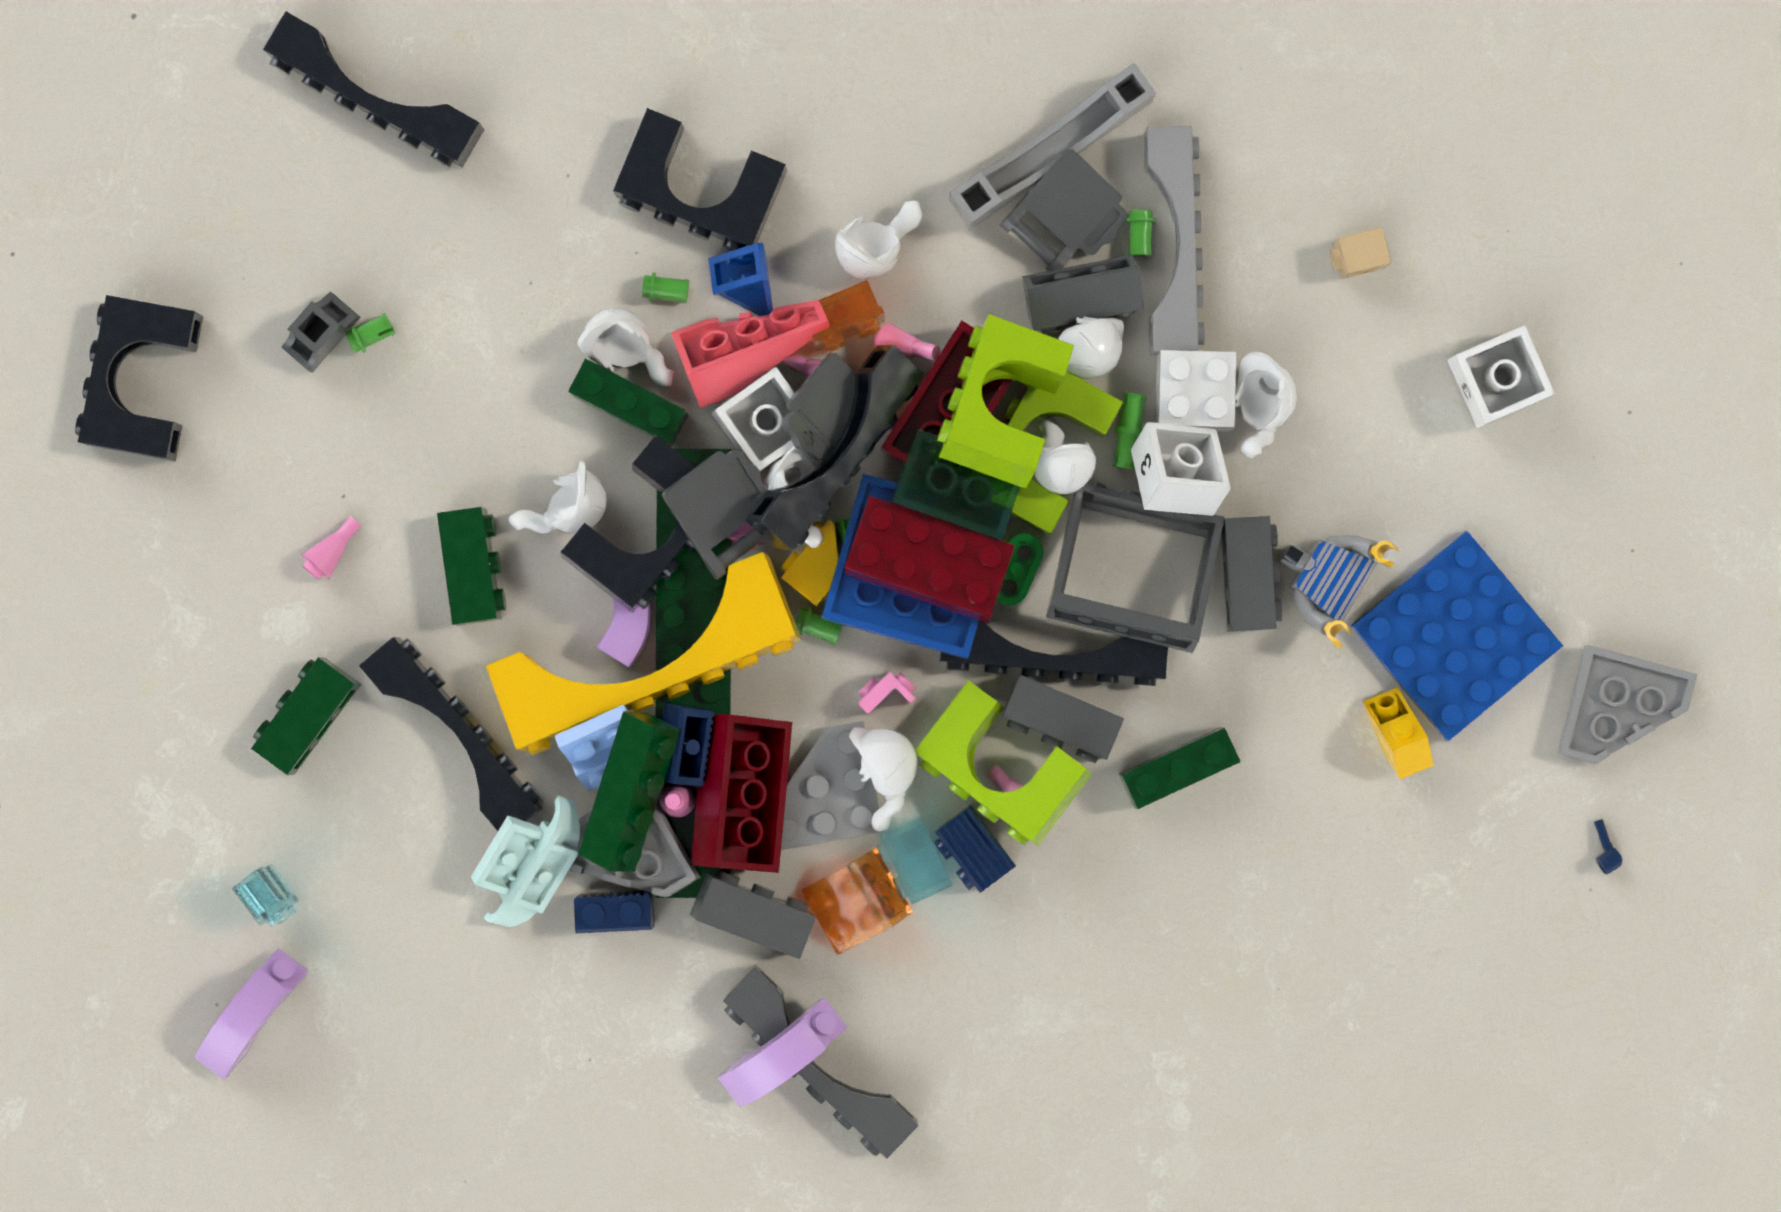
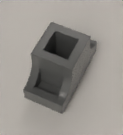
(319, 330)

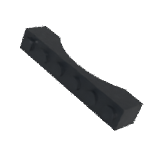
(438, 127)
(880, 389)
(1121, 658)
(401, 675)

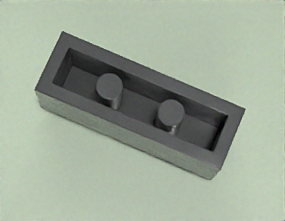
(1083, 290)
(1250, 574)
(1061, 719)
(753, 913)

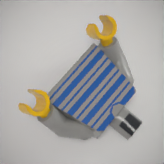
(1332, 579)

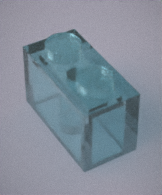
(915, 861)

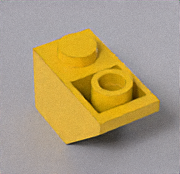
(815, 567)
(1399, 733)

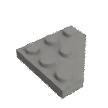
(1620, 702)
(827, 793)
(662, 865)

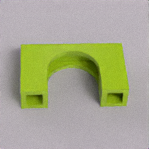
(1076, 402)
(974, 434)
(951, 751)

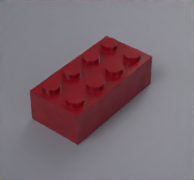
(931, 401)
(929, 559)
(743, 794)

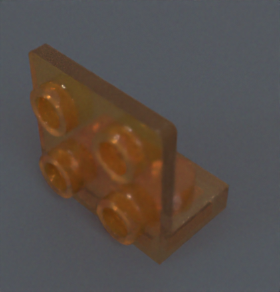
(849, 313)
(856, 902)

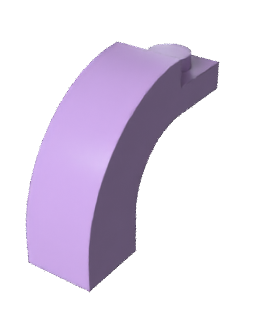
(626, 634)
(248, 1013)
(783, 1055)

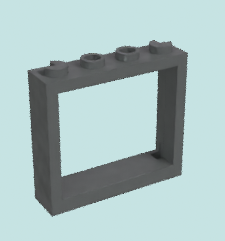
(1124, 621)

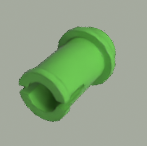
(1140, 232)
(665, 288)
(369, 333)
(814, 625)

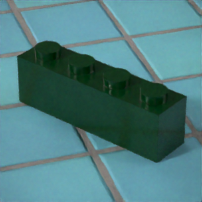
(629, 791)

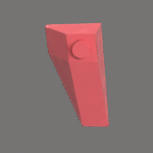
(735, 353)

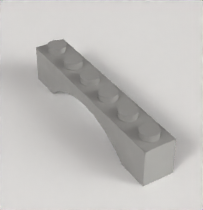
(1077, 130)
(1169, 164)

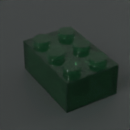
(952, 490)

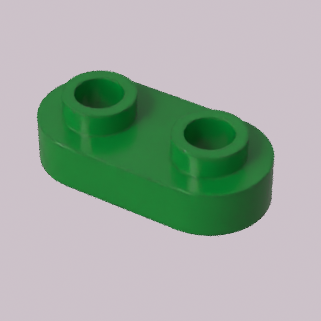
(1020, 570)

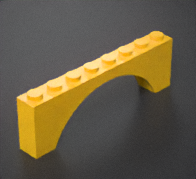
(747, 625)

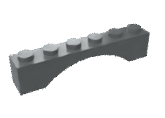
(874, 1115)

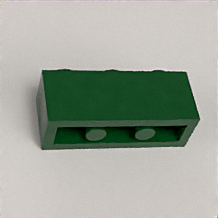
(628, 402)
(471, 566)
(304, 715)
(1179, 767)

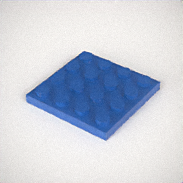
(886, 611)
(1456, 636)

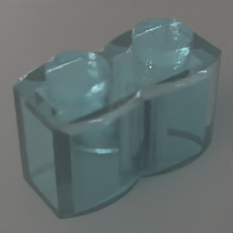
(266, 896)

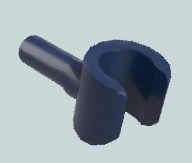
(1611, 858)

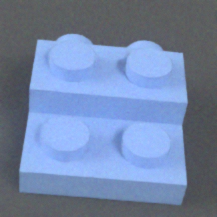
(589, 746)

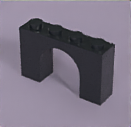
(645, 185)
(124, 328)
(627, 575)

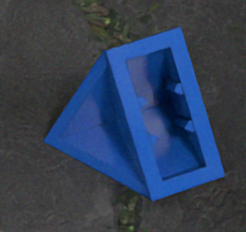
(743, 278)

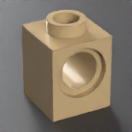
(1360, 253)

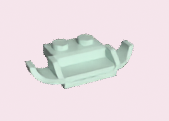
(529, 863)

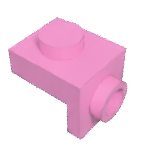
(876, 691)

